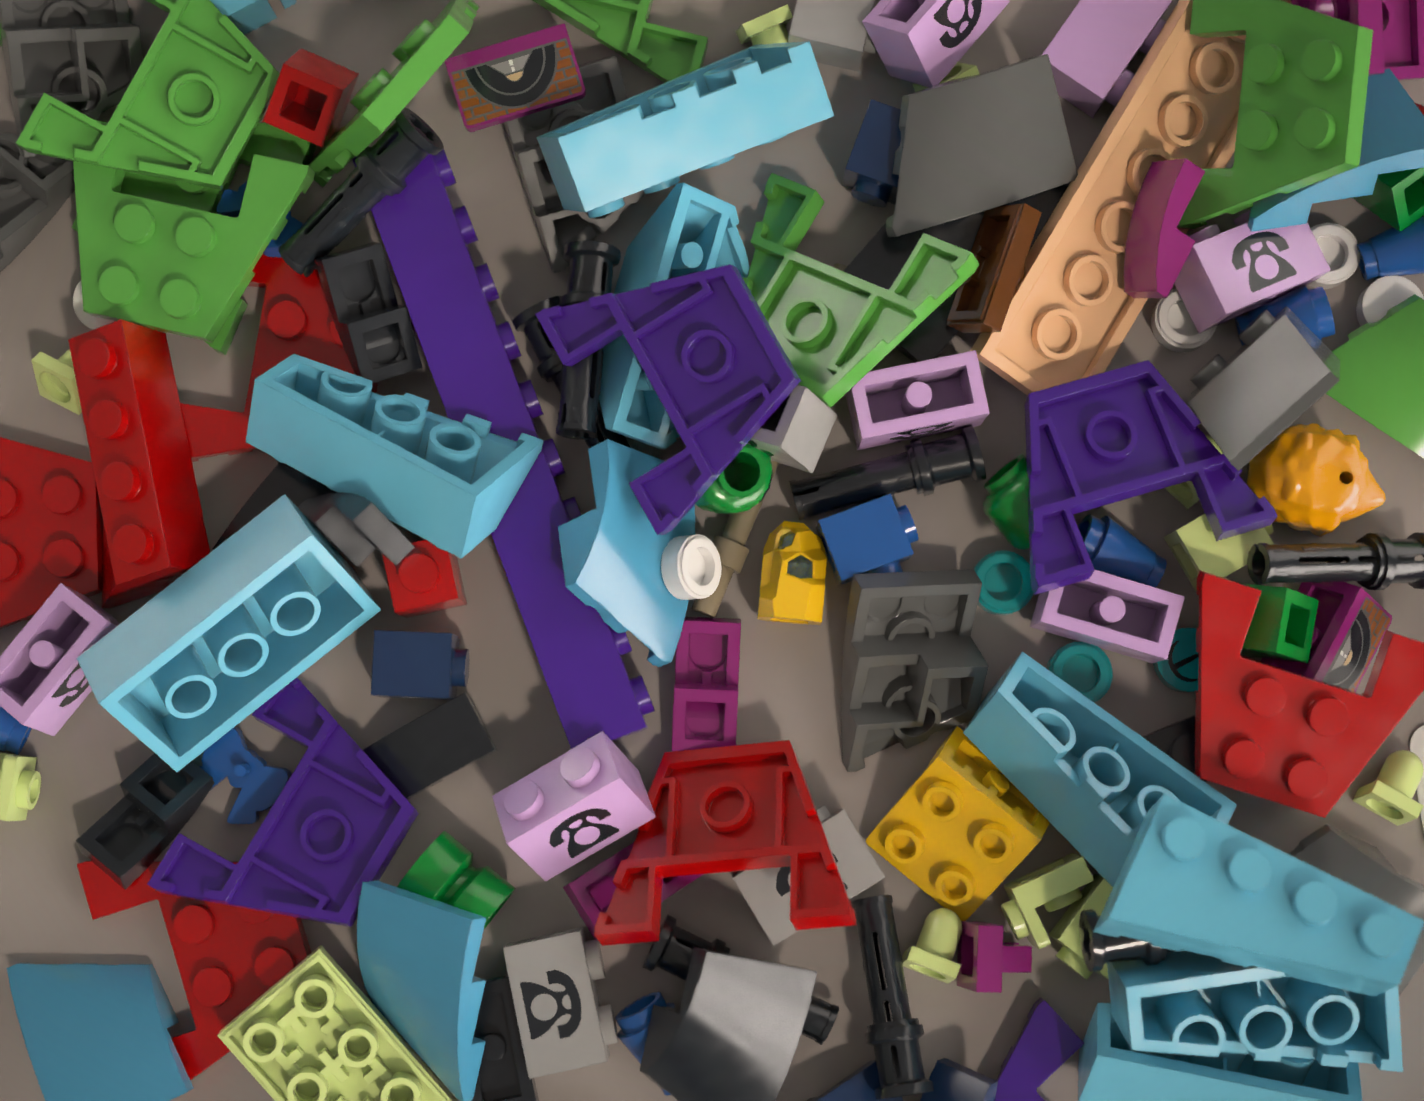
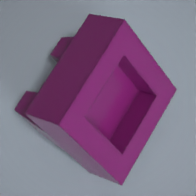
(986, 957)

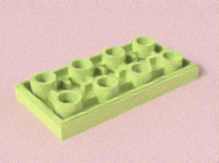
(327, 1042)

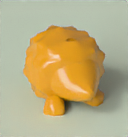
(1314, 478)

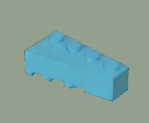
(685, 126)
(1081, 764)
(1243, 901)
(1215, 1007)

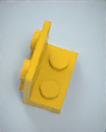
(959, 827)

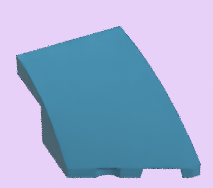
(1389, 144)
(616, 555)
(420, 977)
(98, 1031)

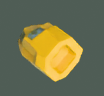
(792, 576)

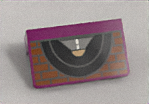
(515, 78)
(1344, 634)

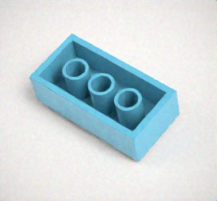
(227, 634)

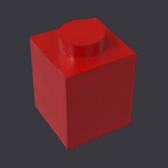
(310, 97)
(425, 581)

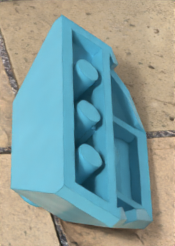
(681, 238)

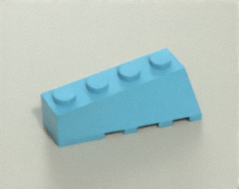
(412, 464)
(1116, 1073)

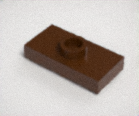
(1001, 254)

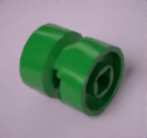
(449, 877)

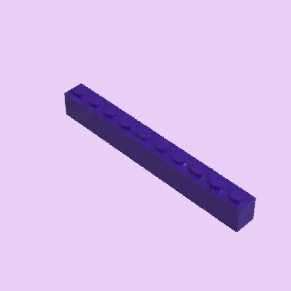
(476, 377)

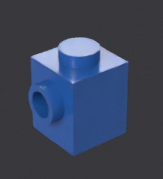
(868, 539)

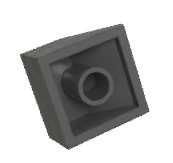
(1262, 384)

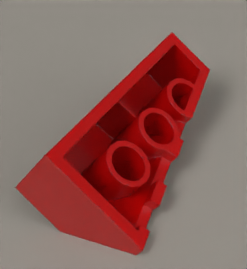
(138, 460)

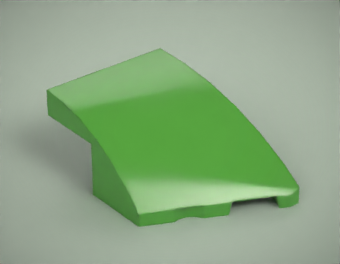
(1386, 373)

